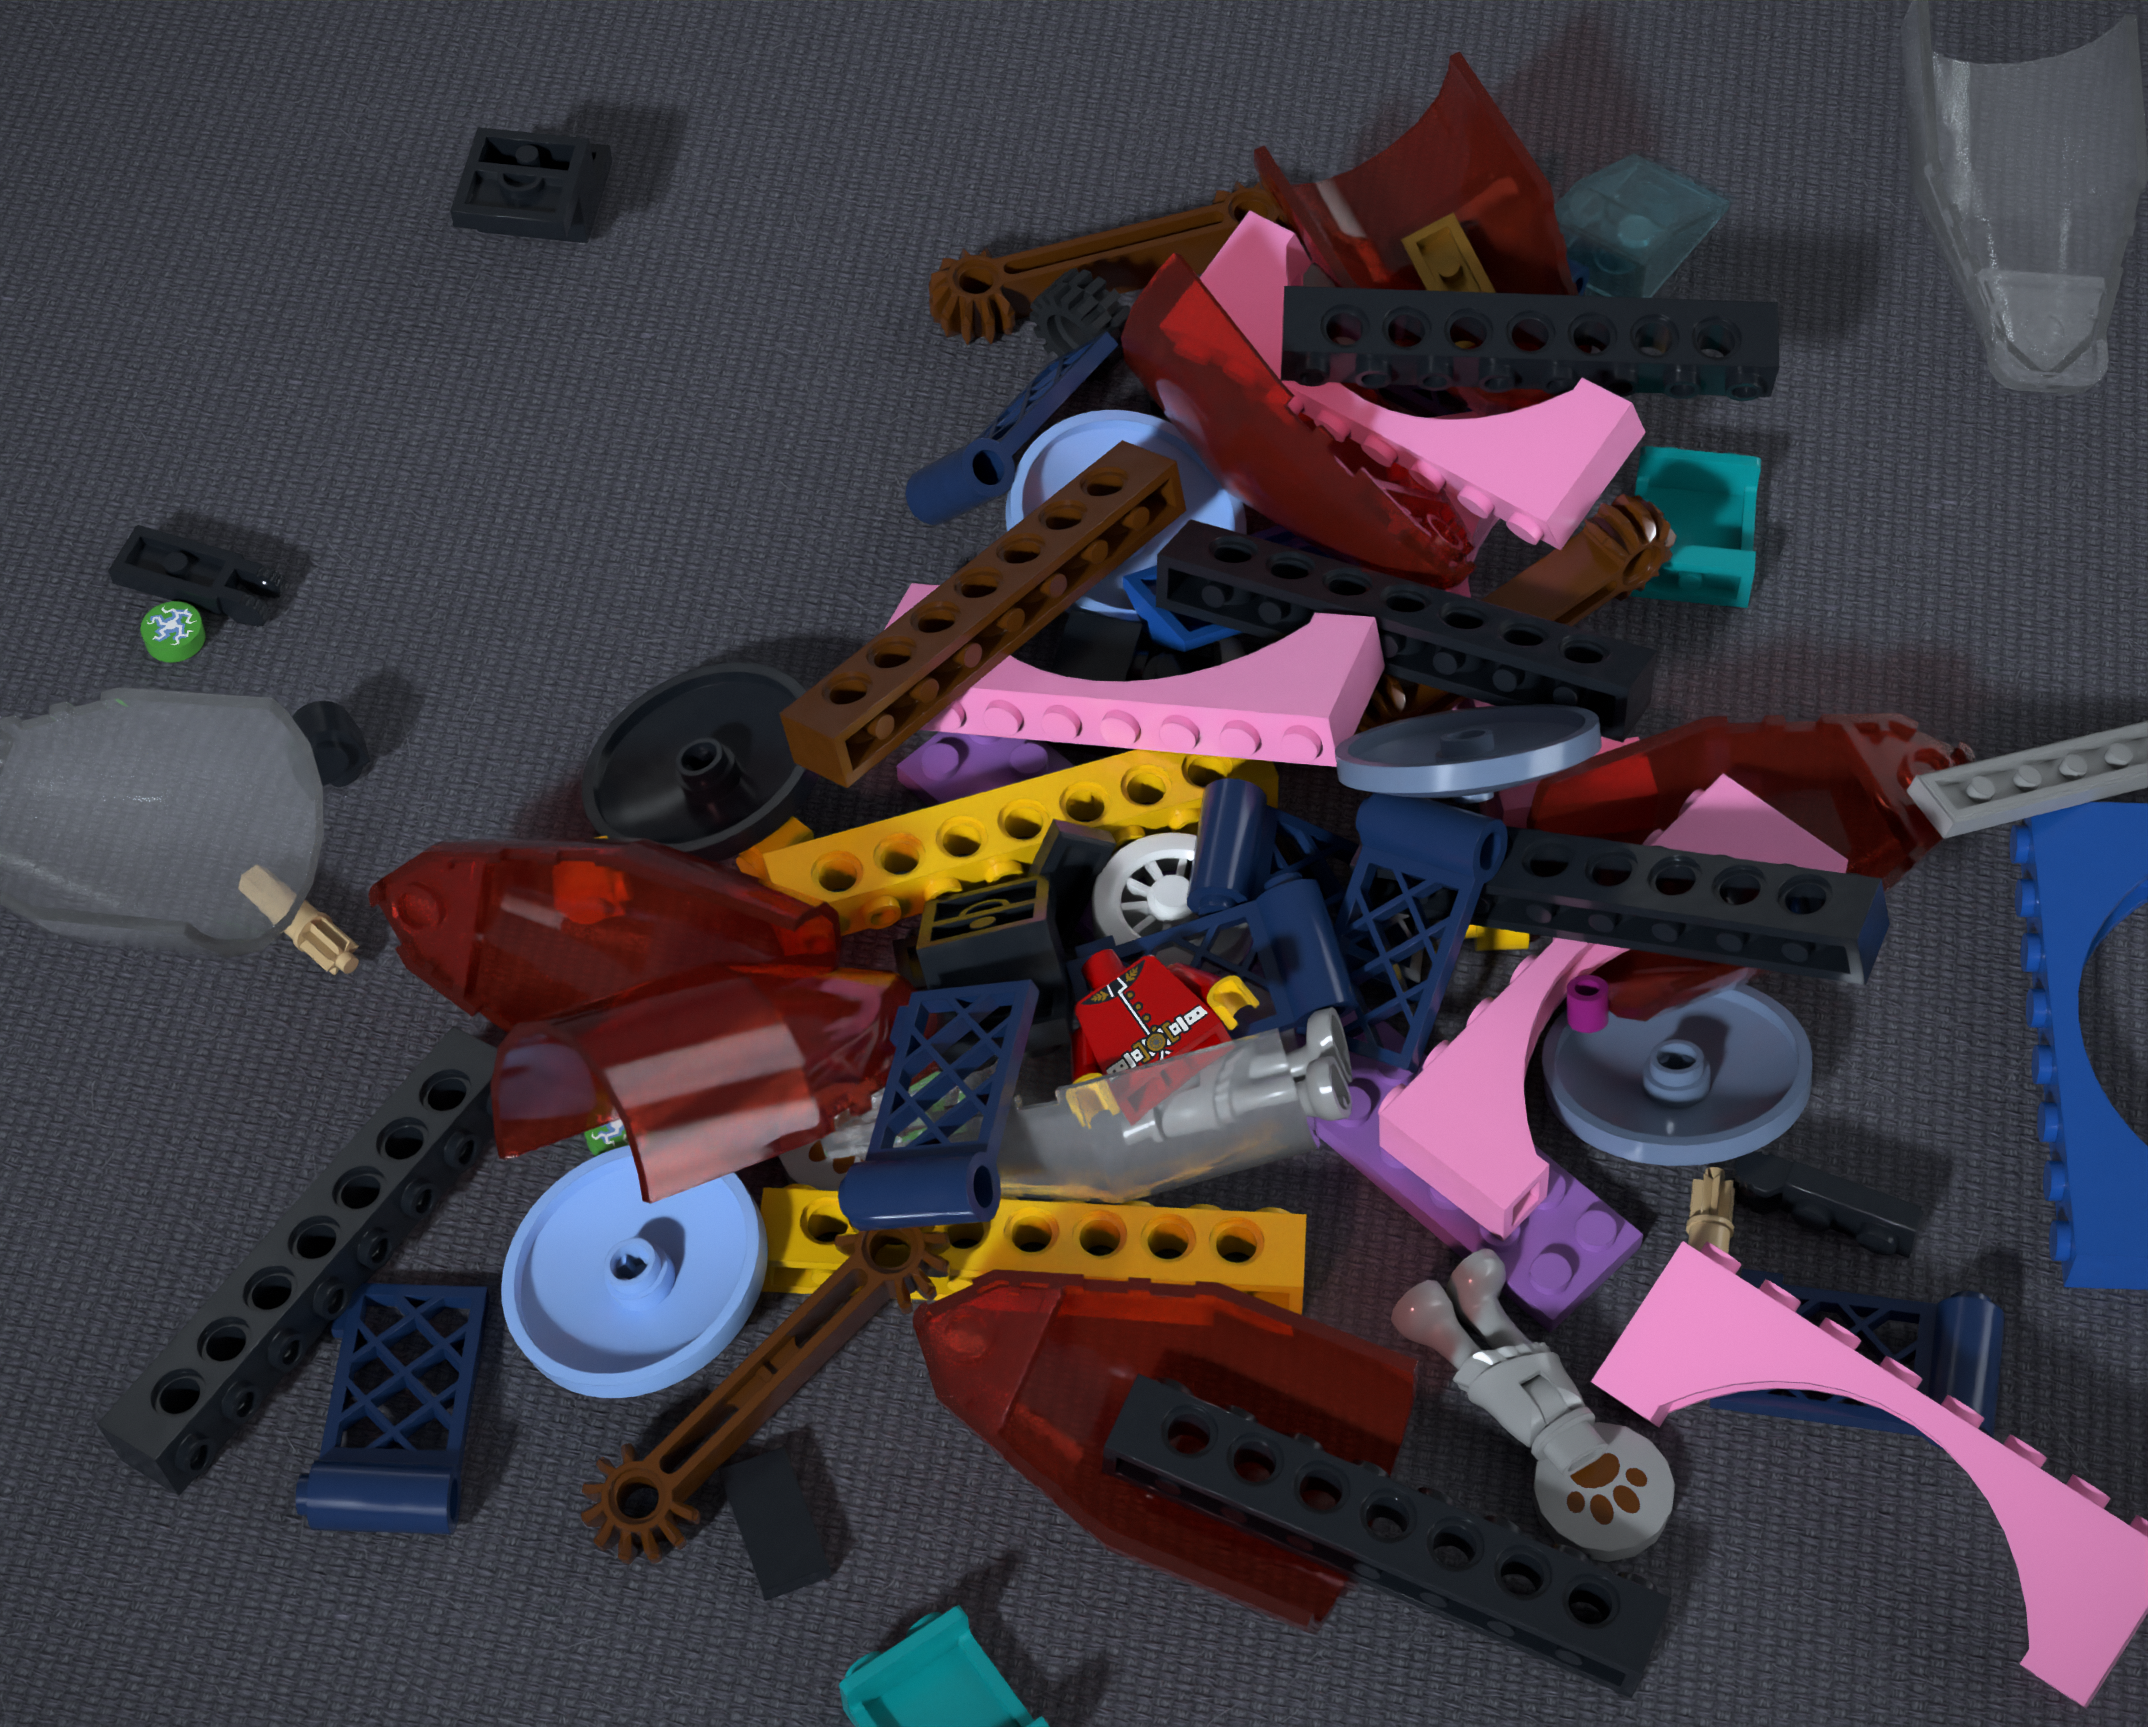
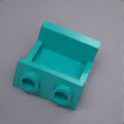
(1713, 513)
(932, 1681)

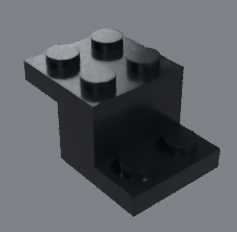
(531, 185)
(997, 938)

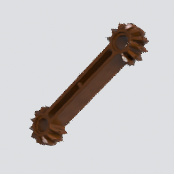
(988, 294)
(1604, 561)
(758, 1390)

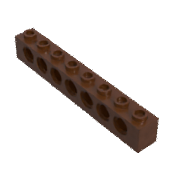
(982, 614)

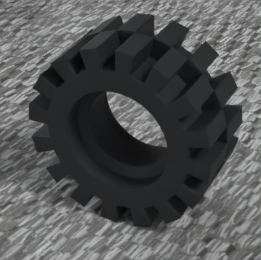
(1077, 311)

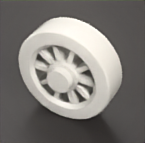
(1160, 904)

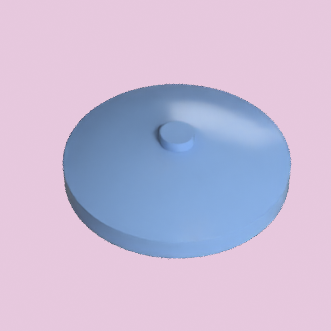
(1078, 443)
(630, 1290)

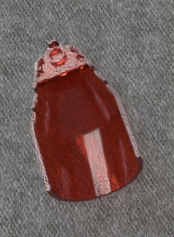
(1451, 161)
(1280, 462)
(1828, 775)
(572, 918)
(703, 1066)
(1051, 1357)

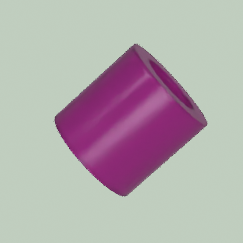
(1587, 1004)

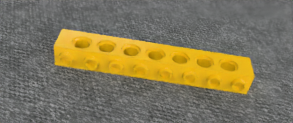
(989, 827)
(1068, 1228)

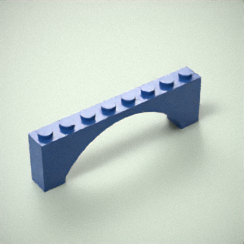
(2078, 882)

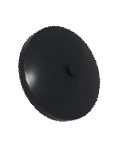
(699, 763)

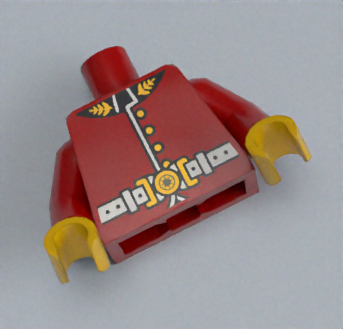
(1149, 1013)

